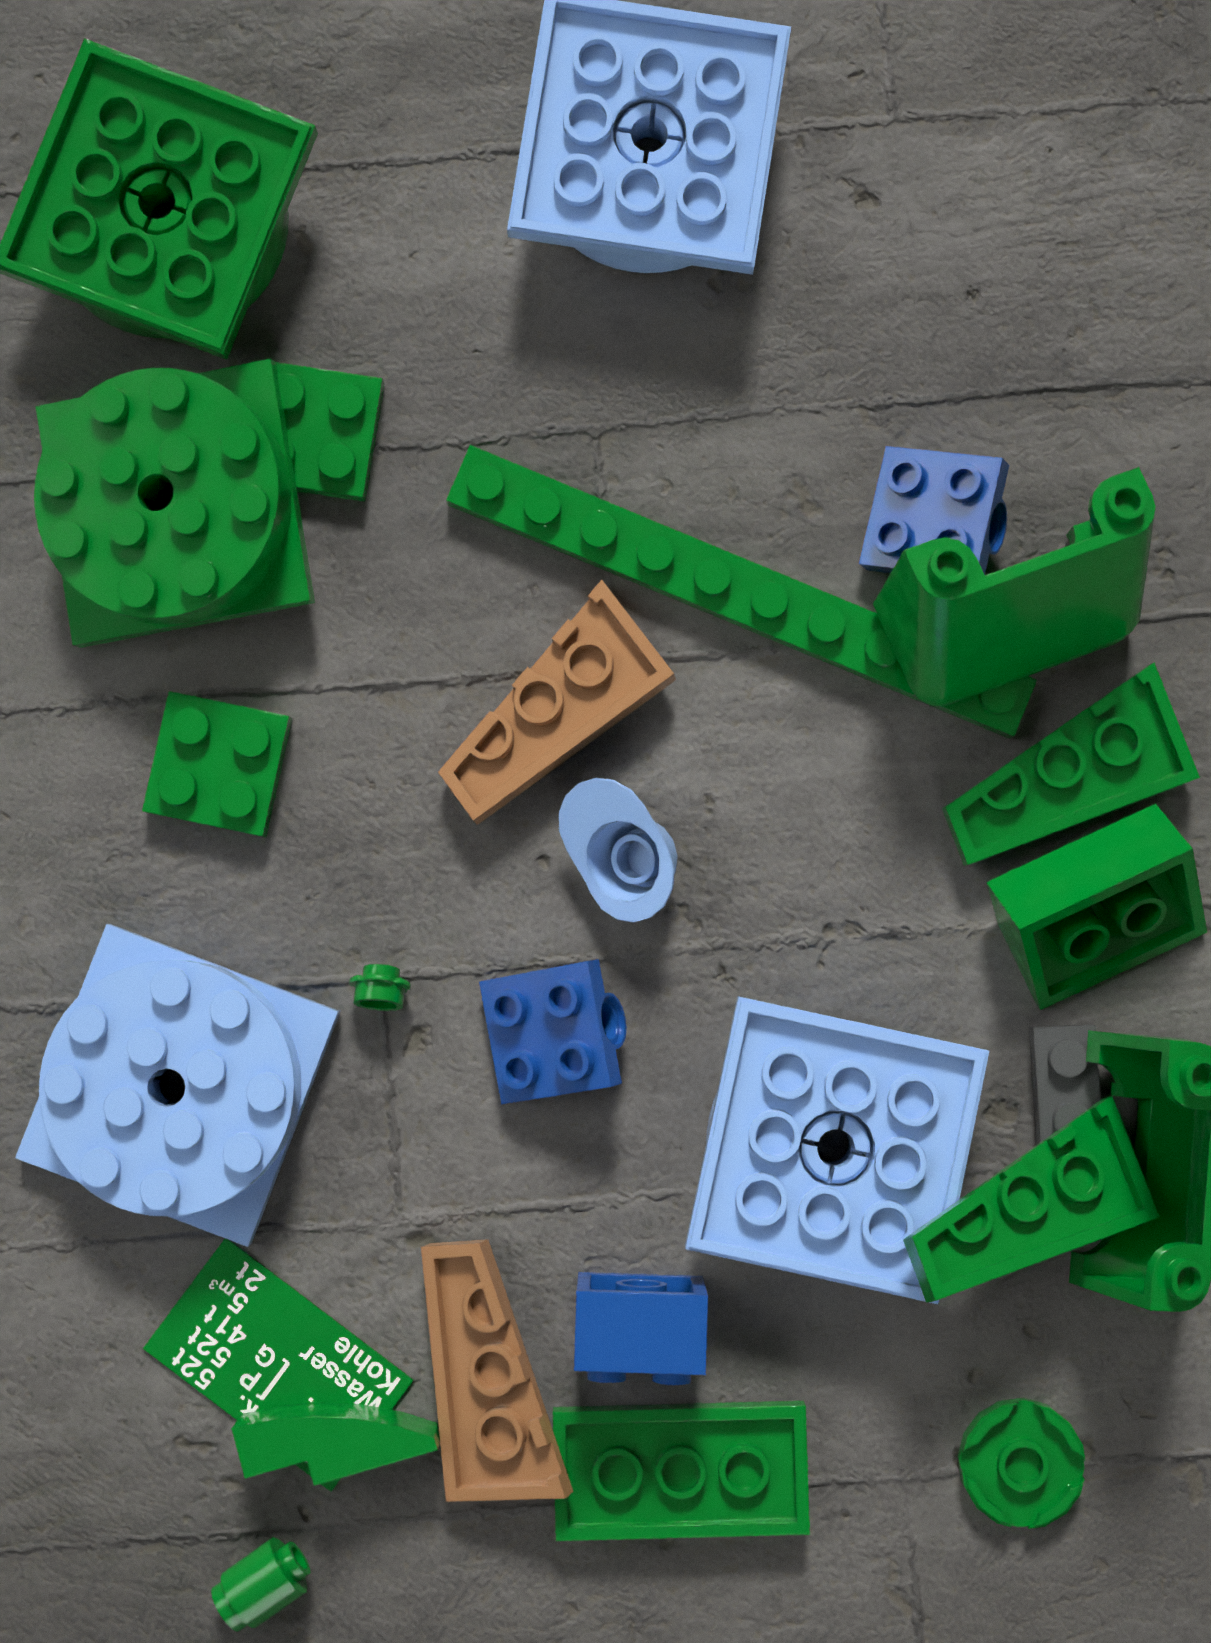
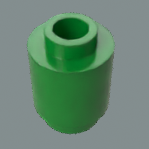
(261, 1584)

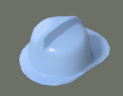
(618, 849)

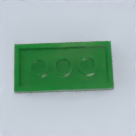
(683, 1470)

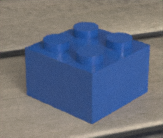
(640, 1326)

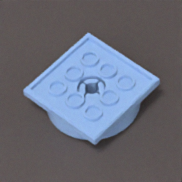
(637, 73)
(245, 1072)
(785, 1084)

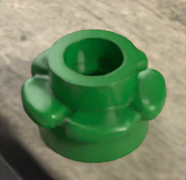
(379, 988)

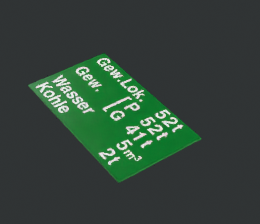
(264, 1345)

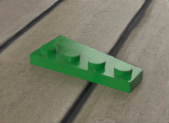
(1089, 766)
(1043, 1204)

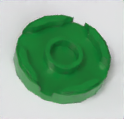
(1021, 1463)

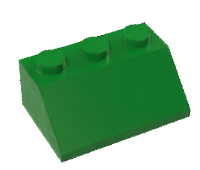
(1099, 905)

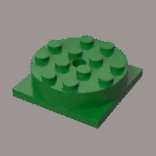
(142, 139)
(234, 521)

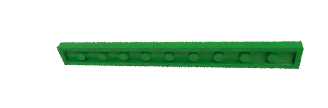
(705, 578)

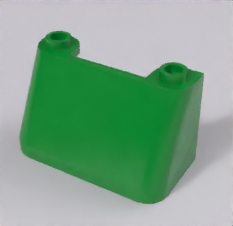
(981, 631)
(1168, 1258)

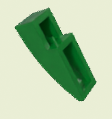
(331, 1438)

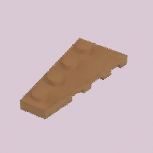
(570, 696)
(486, 1393)

